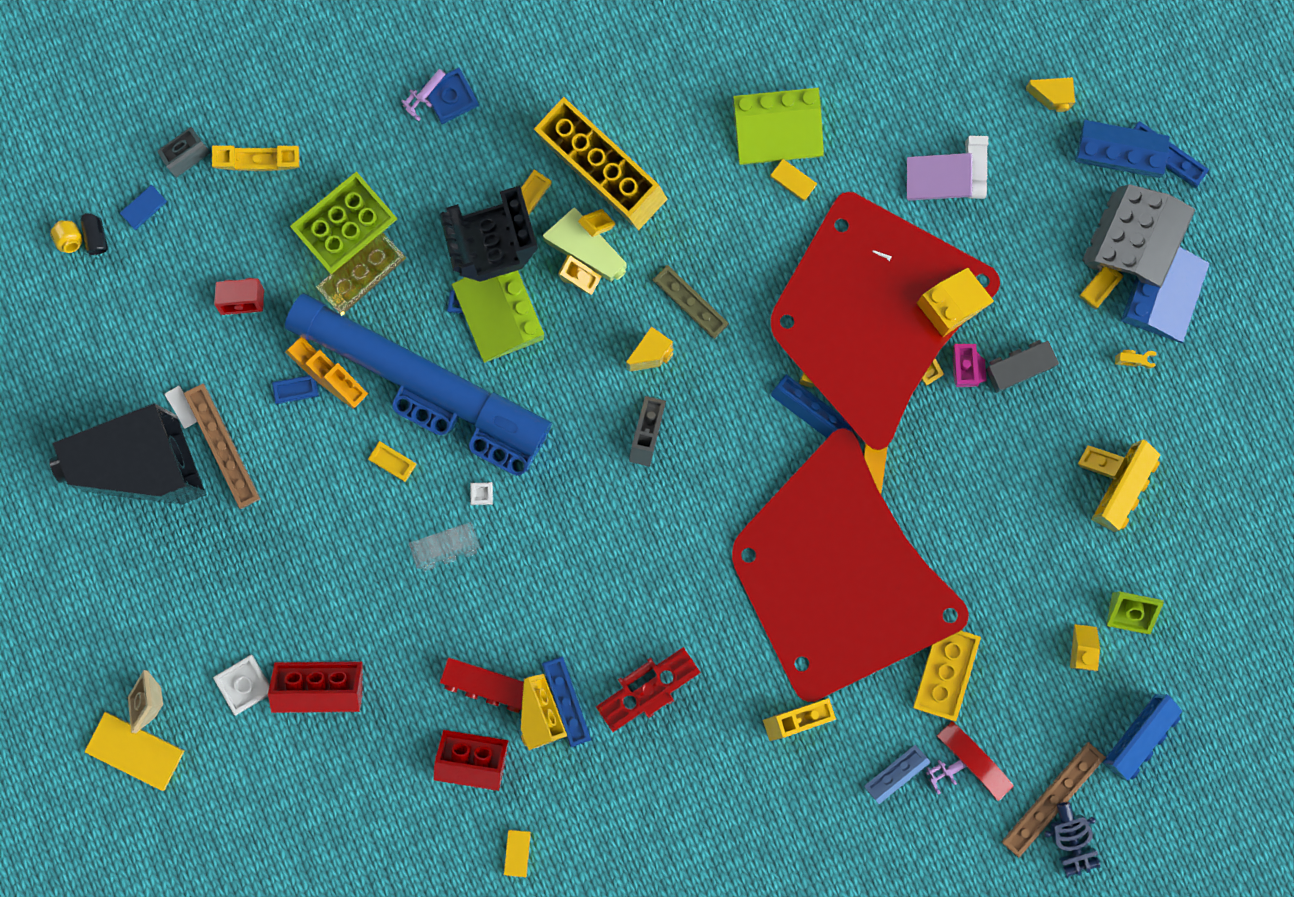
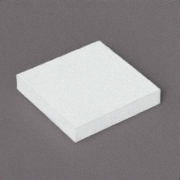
(243, 684)

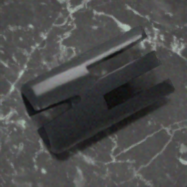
(93, 234)

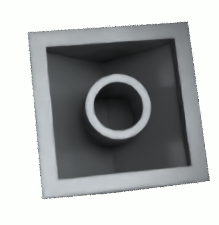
(183, 152)

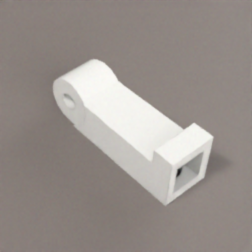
(978, 148)

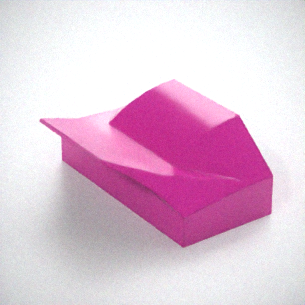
(968, 366)

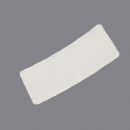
(181, 406)

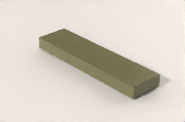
(690, 302)

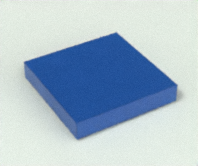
(452, 96)

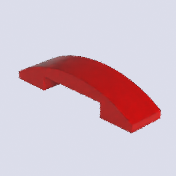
(975, 760)

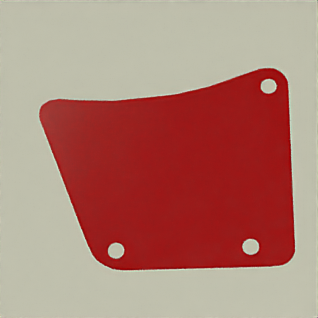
(860, 315)
(839, 575)

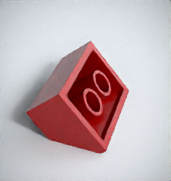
(470, 760)

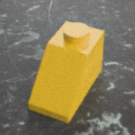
(1053, 93)
(1085, 648)

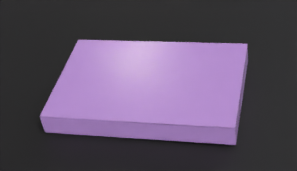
(939, 176)

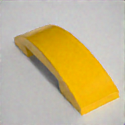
(255, 158)

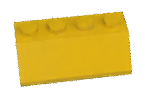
(1123, 493)

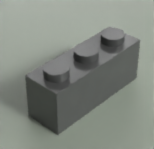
(1021, 365)

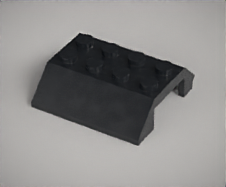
(490, 239)

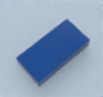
(143, 207)
(295, 389)

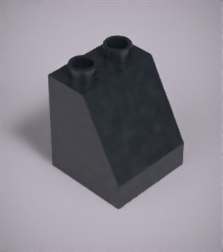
(131, 457)

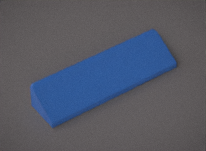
(808, 407)

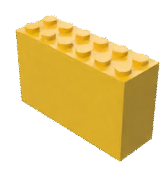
(601, 163)

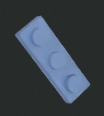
(897, 774)

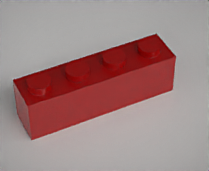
(483, 683)

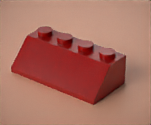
(316, 687)

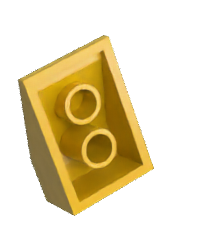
(954, 301)
(540, 716)

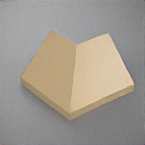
(144, 701)

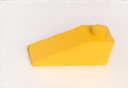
(799, 719)

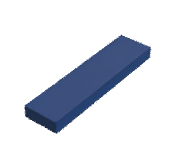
(1180, 162)
(566, 701)

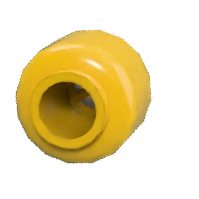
(66, 236)

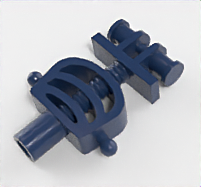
(1069, 825)

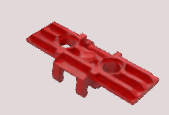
(652, 694)

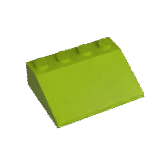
(778, 126)
(343, 222)
(498, 314)

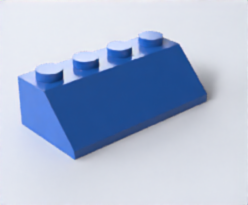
(1123, 149)
(1143, 736)

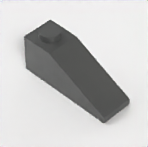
(647, 431)

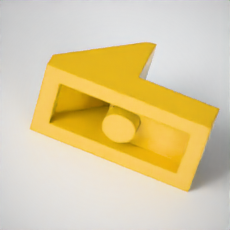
(579, 275)

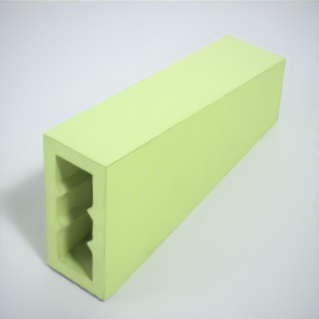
(591, 251)

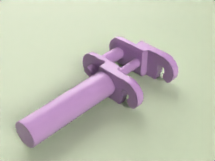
(423, 94)
(946, 772)

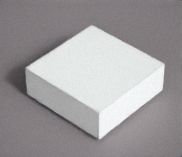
(481, 493)

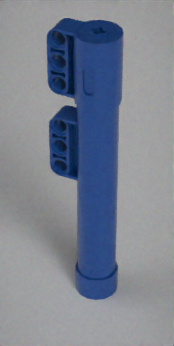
(427, 386)

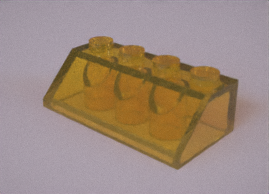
(361, 273)

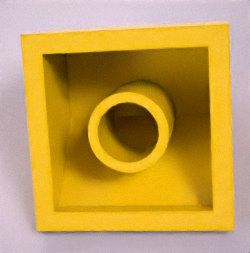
(651, 351)

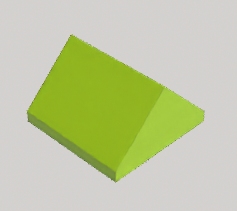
(1133, 612)

